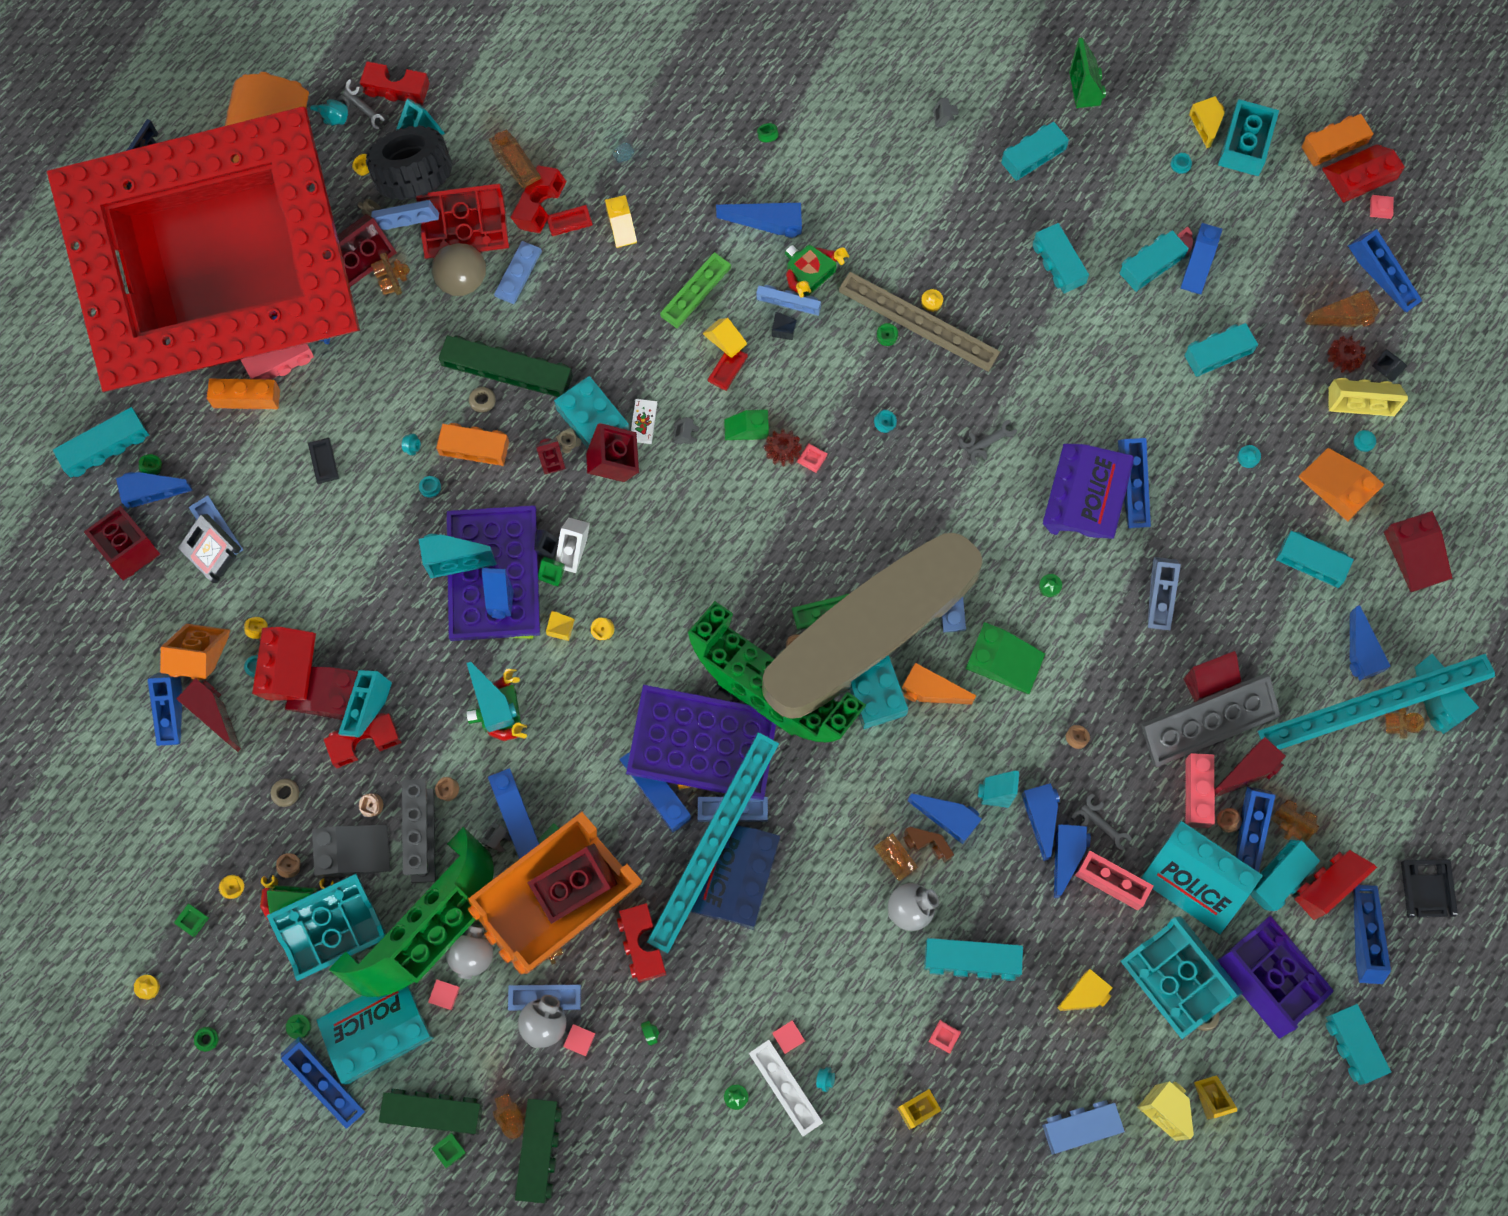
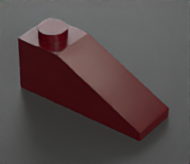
(550, 455)

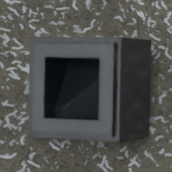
(783, 326)
(1389, 365)
(545, 544)

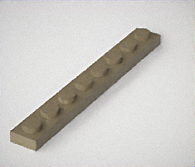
(919, 321)

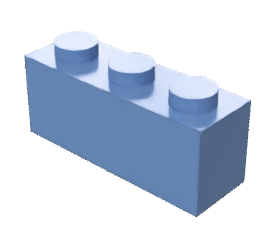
(1082, 1127)

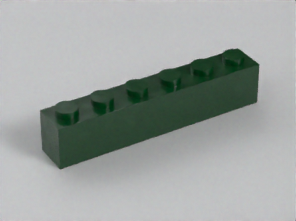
(505, 366)

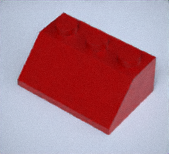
(1364, 171)
(284, 664)
(1333, 883)

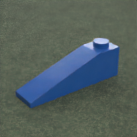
(769, 217)
(1383, 267)
(1137, 492)
(662, 799)
(514, 812)
(1255, 824)
(1370, 937)
(321, 1081)

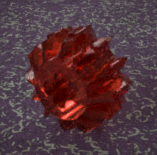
(1338, 354)
(779, 454)

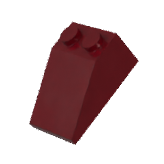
(122, 543)
(1419, 551)
(327, 693)
(205, 704)
(1260, 762)
(572, 883)

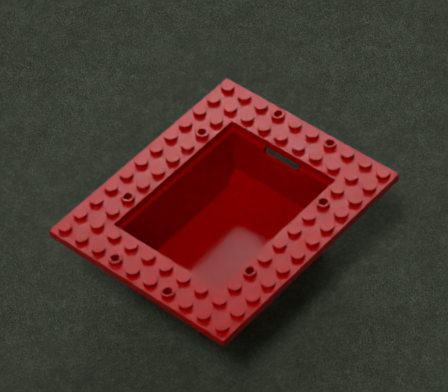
(204, 249)

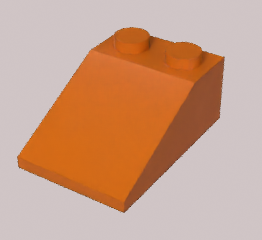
(1341, 483)
(193, 651)

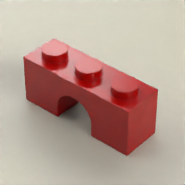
(376, 83)
(529, 213)
(343, 748)
(634, 923)

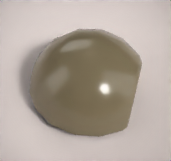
(458, 269)

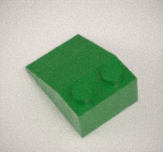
(1086, 77)
(1005, 658)

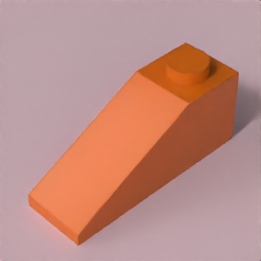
(930, 687)

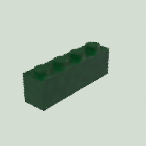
(431, 1112)
(537, 1151)

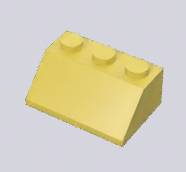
(1366, 397)
(1169, 1110)

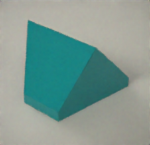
(417, 116)

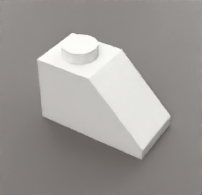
(572, 543)

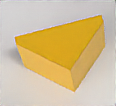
(725, 336)
(1214, 1098)
(919, 1109)

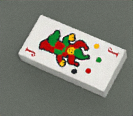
(644, 420)

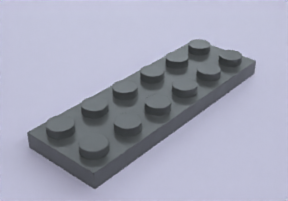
(1210, 720)

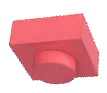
(1381, 206)

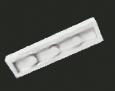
(785, 1088)

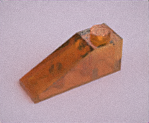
(514, 158)
(1349, 312)

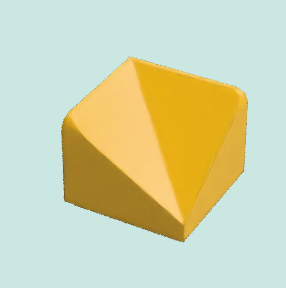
(560, 626)

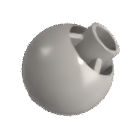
(912, 906)
(470, 953)
(542, 1022)

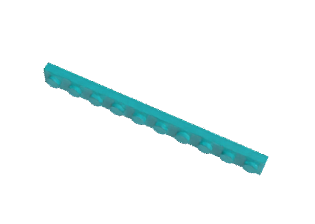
(1379, 702)
(712, 843)

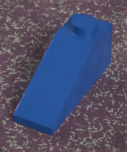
(1201, 258)
(144, 488)
(497, 592)
(1365, 651)
(166, 708)
(1042, 812)
(950, 816)
(1069, 850)

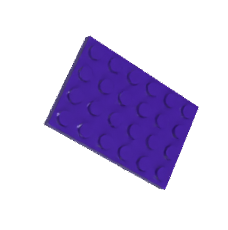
(512, 541)
(694, 739)

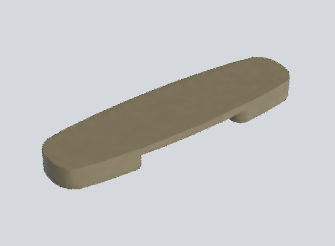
(870, 624)

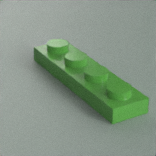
(695, 290)

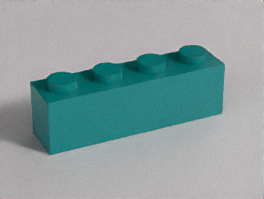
(101, 442)
(973, 957)

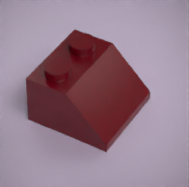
(613, 453)
(1213, 676)

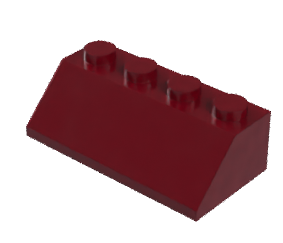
(362, 247)

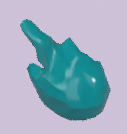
(333, 112)

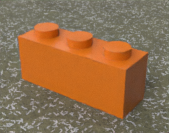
(1337, 139)
(243, 393)
(473, 444)

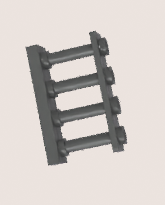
(418, 831)

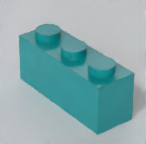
(1034, 150)
(1060, 258)
(1153, 260)
(1220, 349)
(1315, 559)
(1284, 875)
(1357, 1045)

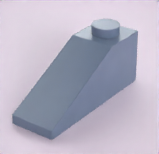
(1163, 592)

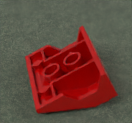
(466, 217)

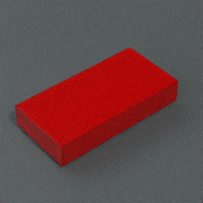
(569, 220)
(727, 369)

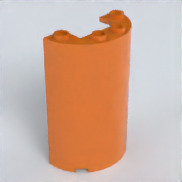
(261, 96)
(514, 914)

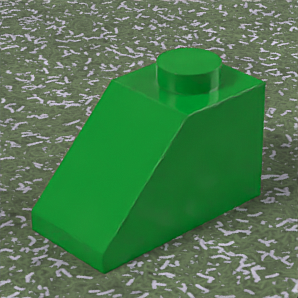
(747, 425)

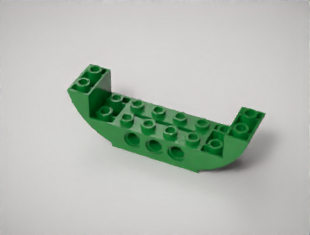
(740, 670)
(425, 929)

